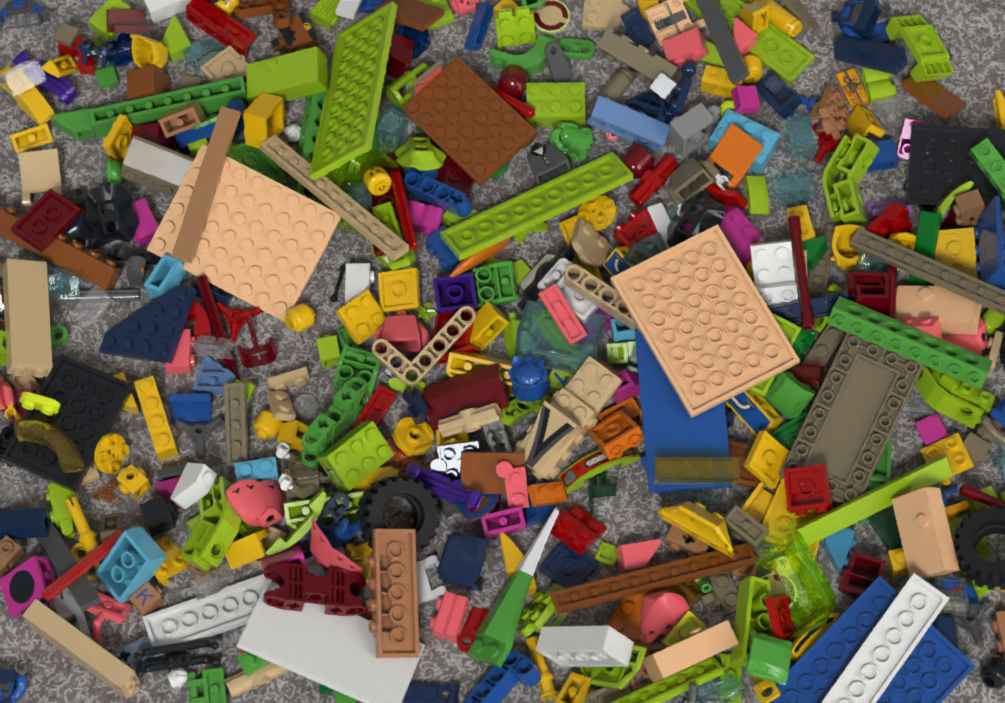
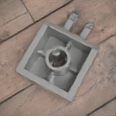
(692, 128)

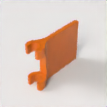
(735, 153)

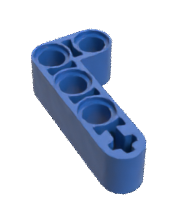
(191, 135)
(424, 186)
(501, 680)

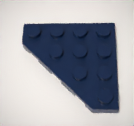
(153, 330)

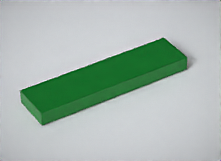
(926, 241)

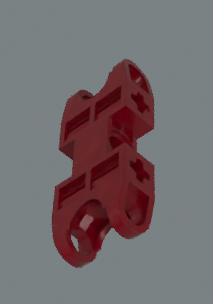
(326, 590)

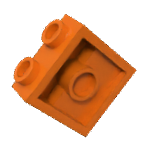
(616, 434)

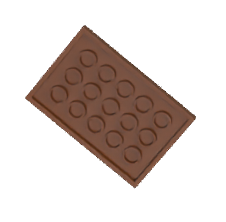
(469, 121)

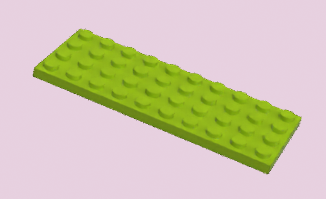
(353, 91)

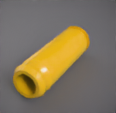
(782, 18)

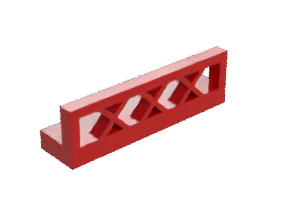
(222, 26)

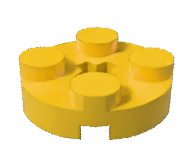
(408, 444)

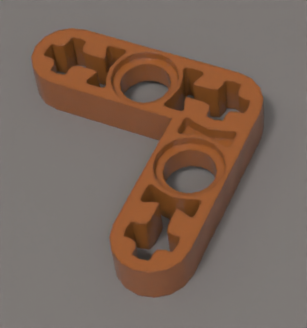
(279, 9)

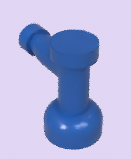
(808, 102)

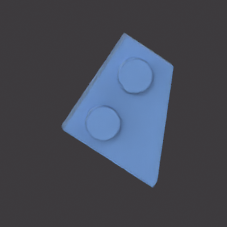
(212, 377)

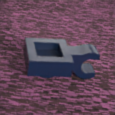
(417, 407)

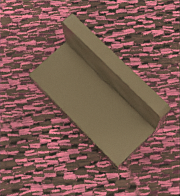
(800, 12)

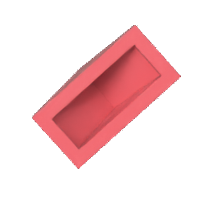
(744, 37)

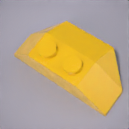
(465, 362)
(700, 524)

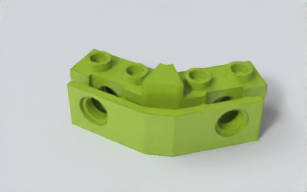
(852, 160)
(954, 397)
(214, 530)

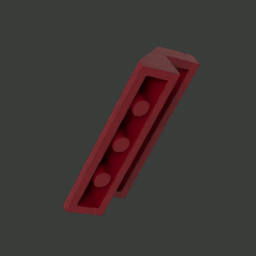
(465, 392)

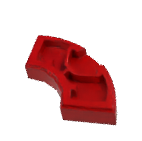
(726, 196)

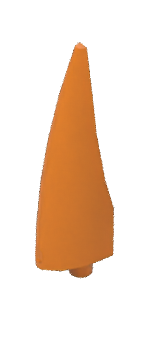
(479, 257)

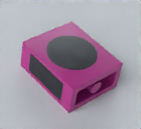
(25, 585)

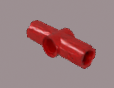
(653, 180)

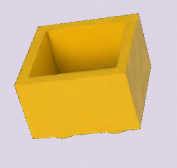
(263, 119)

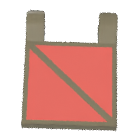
(426, 78)

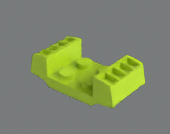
(925, 46)

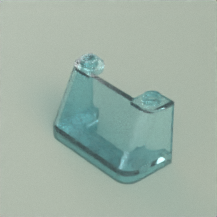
(542, 339)

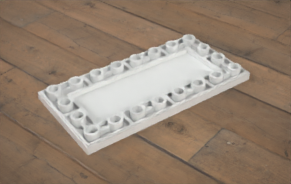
(327, 650)

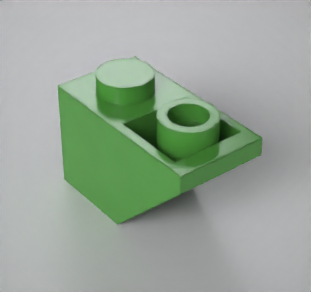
(75, 123)

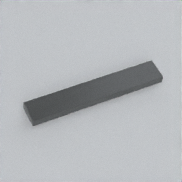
(723, 40)
(63, 560)

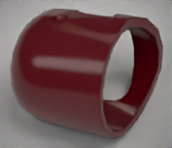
(513, 80)
(637, 160)

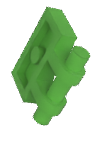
(213, 684)

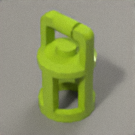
(407, 78)

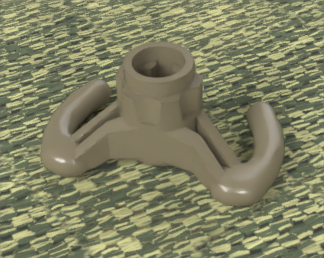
(991, 428)

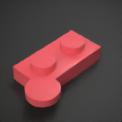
(514, 484)

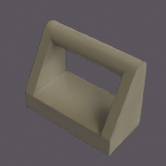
(745, 528)

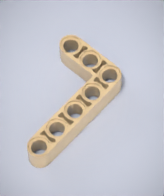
(595, 296)
(428, 351)

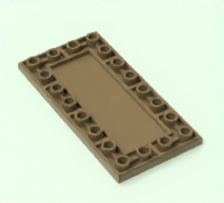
(854, 415)

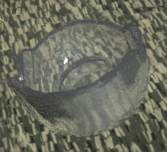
(306, 407)

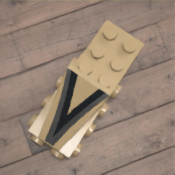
(567, 419)

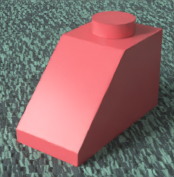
(635, 555)

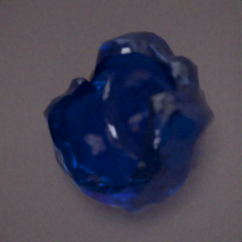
(420, 38)
(123, 51)

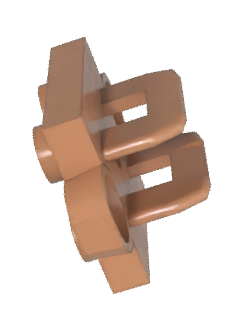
(831, 113)

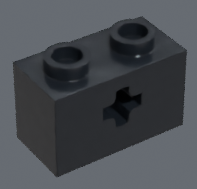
(158, 515)

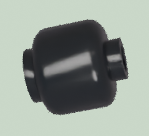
(994, 673)

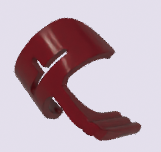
(252, 361)

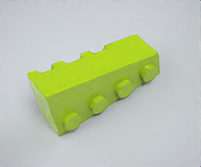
(750, 616)

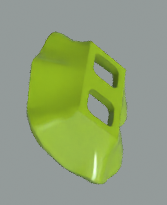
(420, 159)

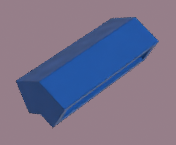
(479, 28)

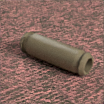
(615, 87)

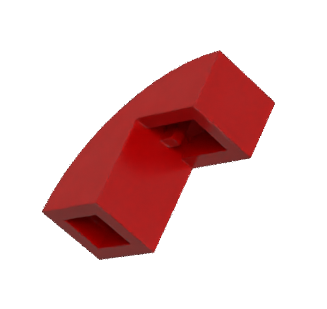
(89, 68)
(202, 323)

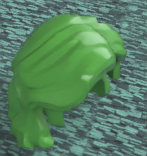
(572, 140)

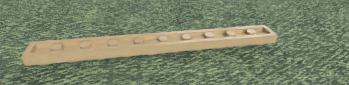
(335, 198)

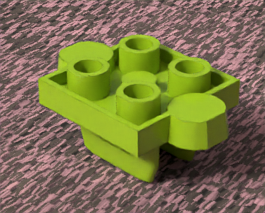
(540, 613)

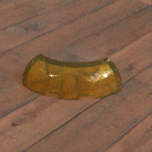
(57, 440)

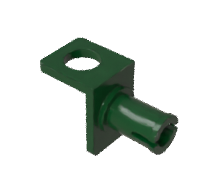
(600, 489)

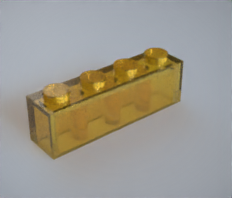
(696, 470)

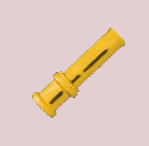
(86, 537)
(546, 683)

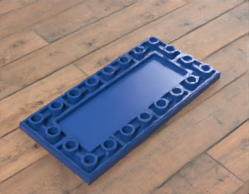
(668, 427)

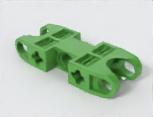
(340, 415)

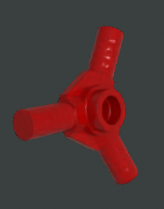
(825, 143)
(236, 318)

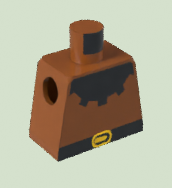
(295, 36)

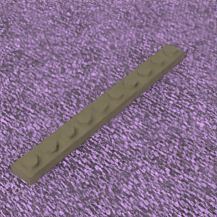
(929, 270)

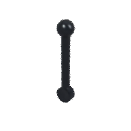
(342, 269)

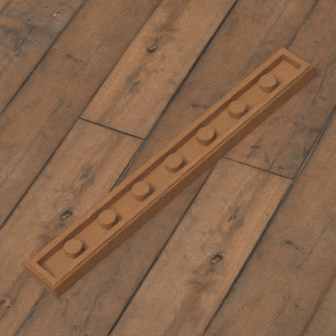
(206, 185)

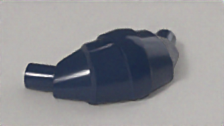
(650, 104)

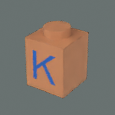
(146, 599)

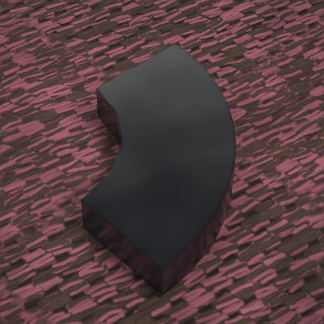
(124, 255)

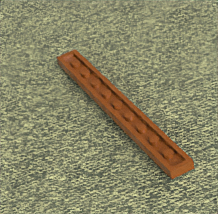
(651, 578)

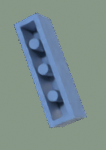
(628, 124)

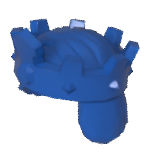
(528, 378)

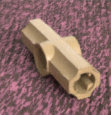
(470, 420)
(241, 683)

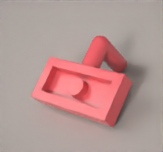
(109, 609)

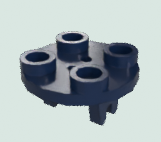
(89, 47)

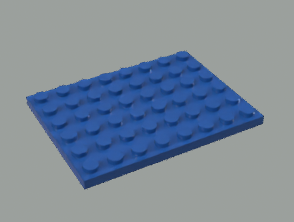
(925, 676)

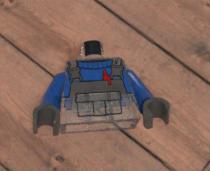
(22, 17)
(962, 595)

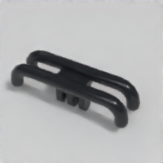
(176, 656)

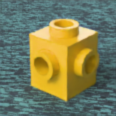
(133, 482)

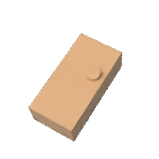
(955, 312)
(925, 533)
(690, 651)

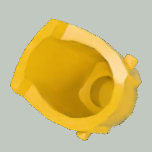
(148, 51)
(843, 254)

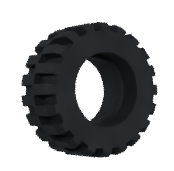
(414, 492)
(969, 534)

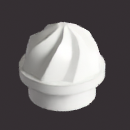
(292, 132)
(177, 677)

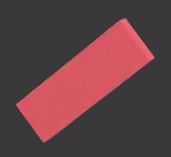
(562, 314)

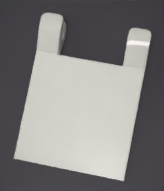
(423, 586)

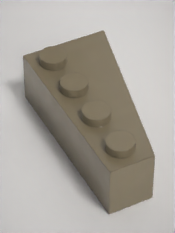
(634, 57)

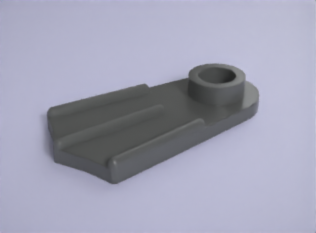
(557, 63)

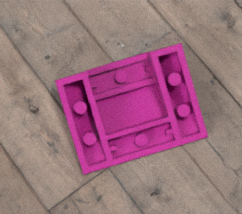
(738, 232)

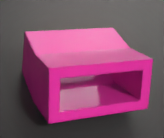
(745, 99)
(931, 430)

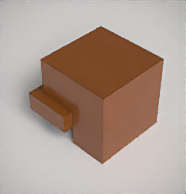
(146, 82)

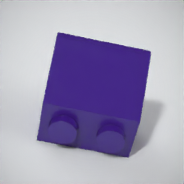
(454, 292)

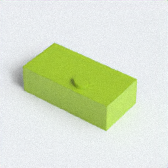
(289, 75)

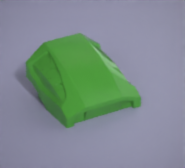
(495, 283)
(357, 363)
(789, 395)
(769, 658)

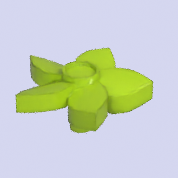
(425, 313)

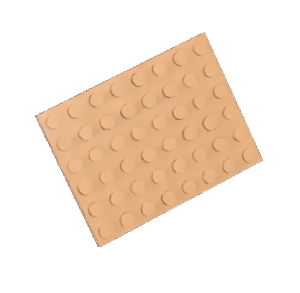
(256, 237)
(704, 321)

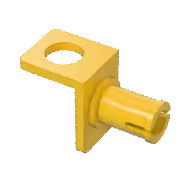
(763, 688)

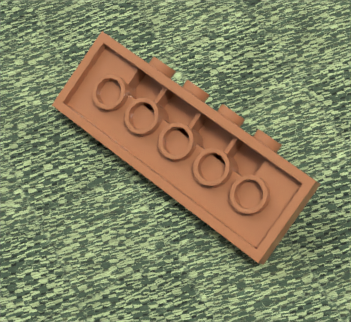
(394, 593)

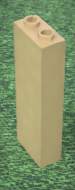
(27, 318)
(82, 649)

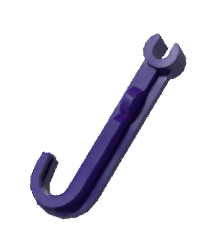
(59, 86)
(444, 487)

